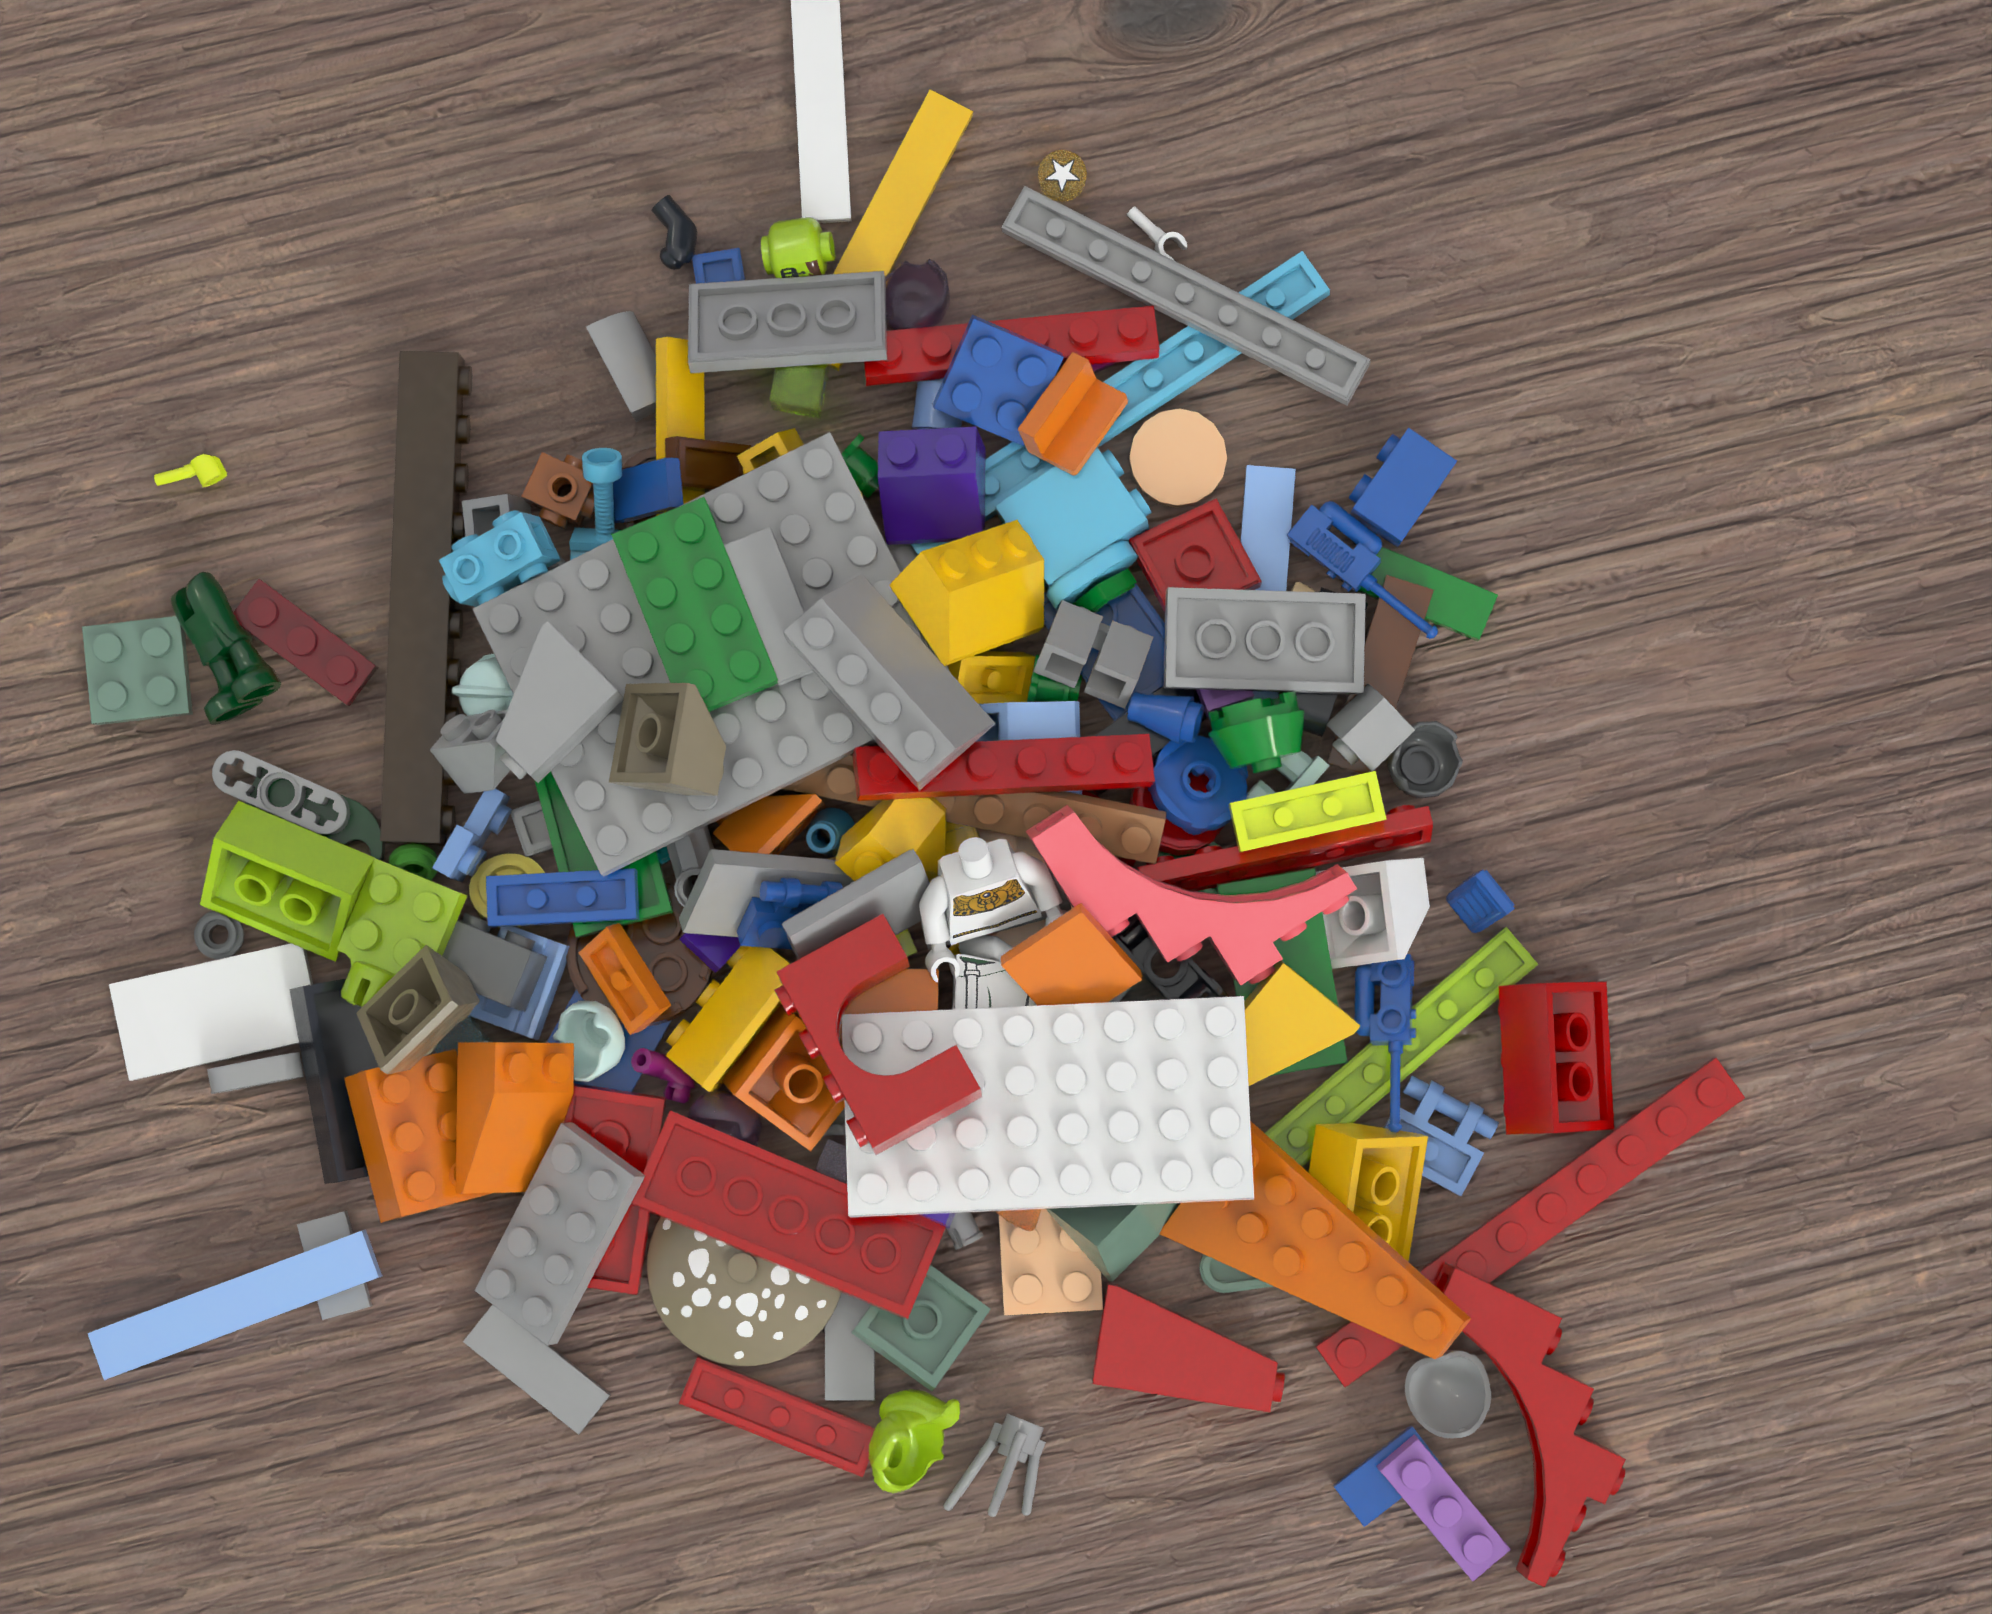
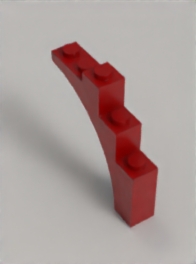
(1552, 1404)

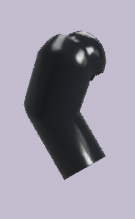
(680, 236)

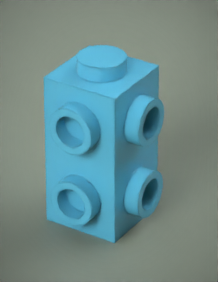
(498, 559)

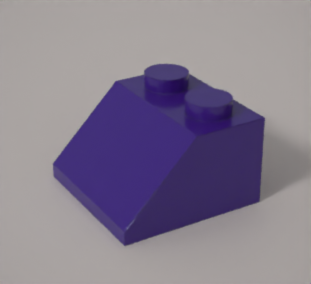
(931, 484)

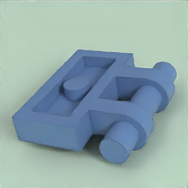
(1447, 1157)

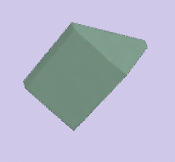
(1113, 1234)

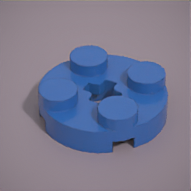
(1190, 808)

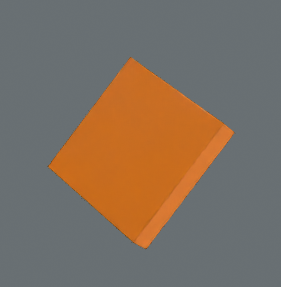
(1071, 962)

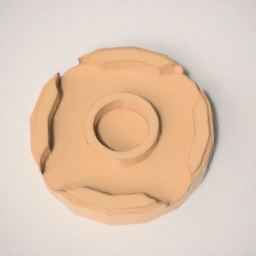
(1178, 458)

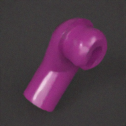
(661, 1067)

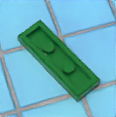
(1454, 602)

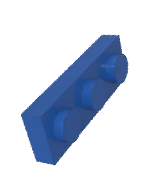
(562, 898)

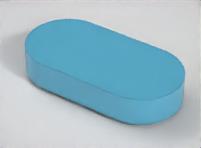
(1091, 572)

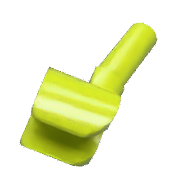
(206, 467)

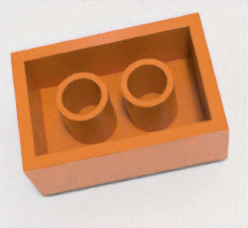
(409, 1134)

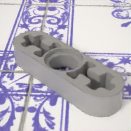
(243, 790)

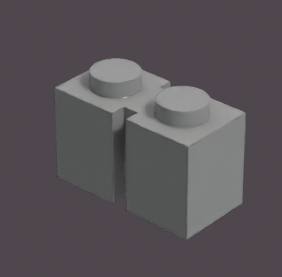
(1117, 663)

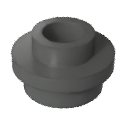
(204, 939)

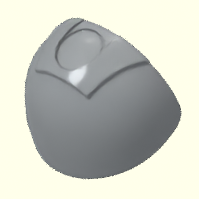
(1449, 1393)

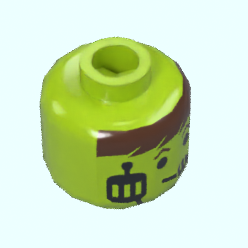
(797, 248)

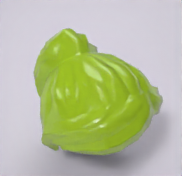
(909, 1437)

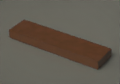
(1389, 650)

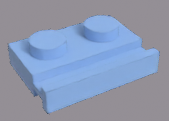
(533, 1019)

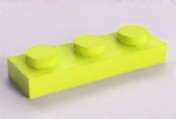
(1307, 811)

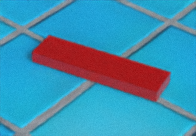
(778, 1416)

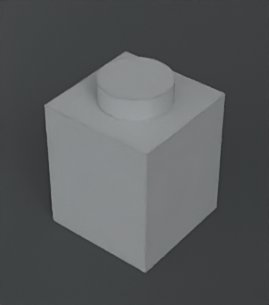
(1369, 729)

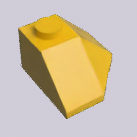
(892, 830)

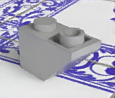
(470, 751)

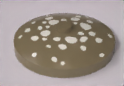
(731, 1301)

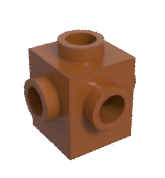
(545, 487)

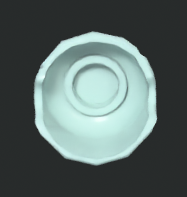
(595, 1036)

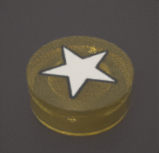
(1062, 175)

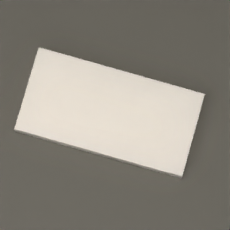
(209, 1010)

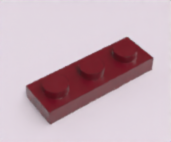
(304, 642)

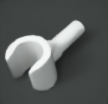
(1155, 233)

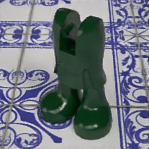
(224, 647)

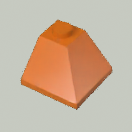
(768, 823)

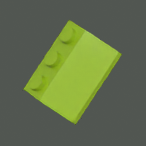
(284, 879)

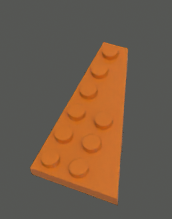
(1318, 1251)

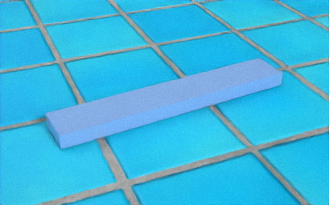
(1266, 526)
(235, 1304)

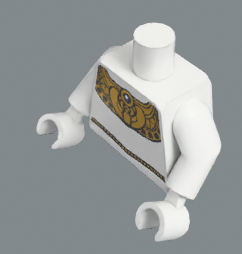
(981, 893)

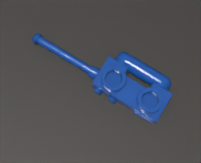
(1349, 565)
(1394, 1020)

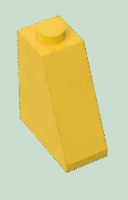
(1289, 1023)

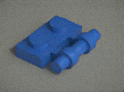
(777, 903)

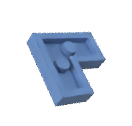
(464, 849)

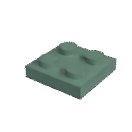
(137, 670)
(933, 1334)

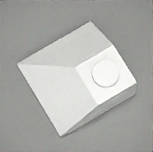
(1380, 913)

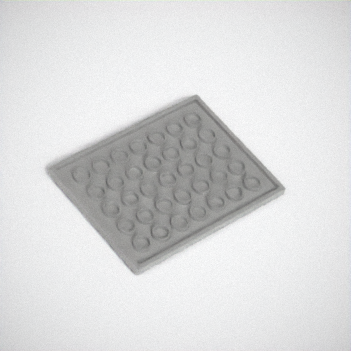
(767, 735)

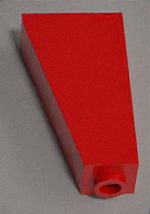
(1173, 1356)

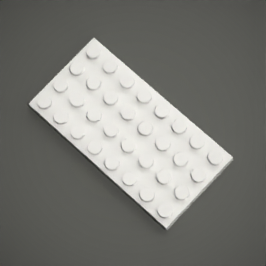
(1070, 1111)

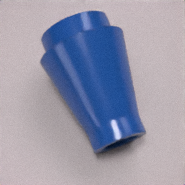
(1167, 715)

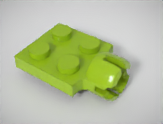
(391, 924)

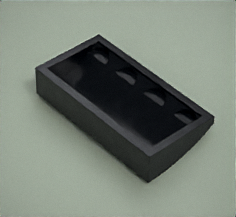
(331, 1050)

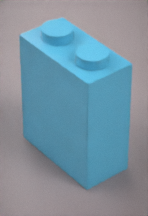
(1076, 514)

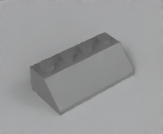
(888, 679)

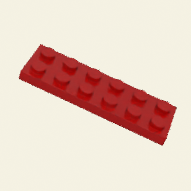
(785, 1215)

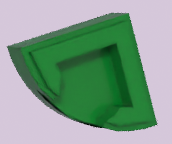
(1106, 591)

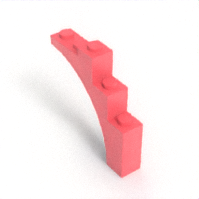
(1179, 919)

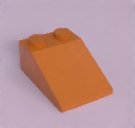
(508, 1111)

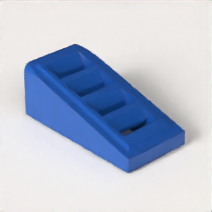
(1479, 901)

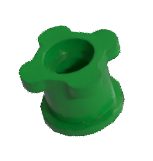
(861, 466)
(1049, 690)

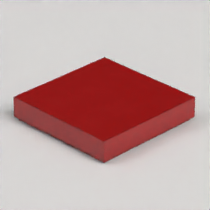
(1194, 552)

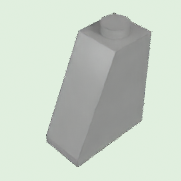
(553, 706)

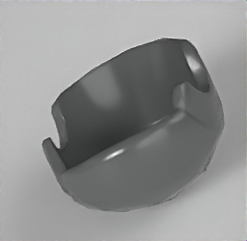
(1426, 761)

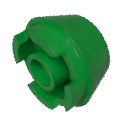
(1258, 732)

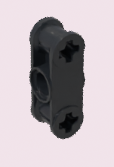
(1186, 984)

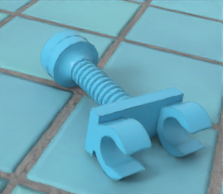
(601, 468)

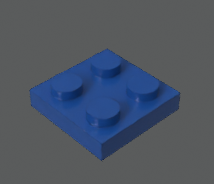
(996, 378)

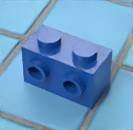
(1401, 487)

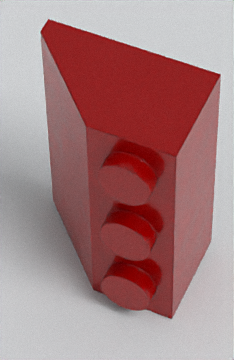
(1556, 1057)

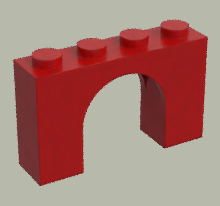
(882, 1105)

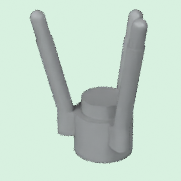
(1017, 1441)

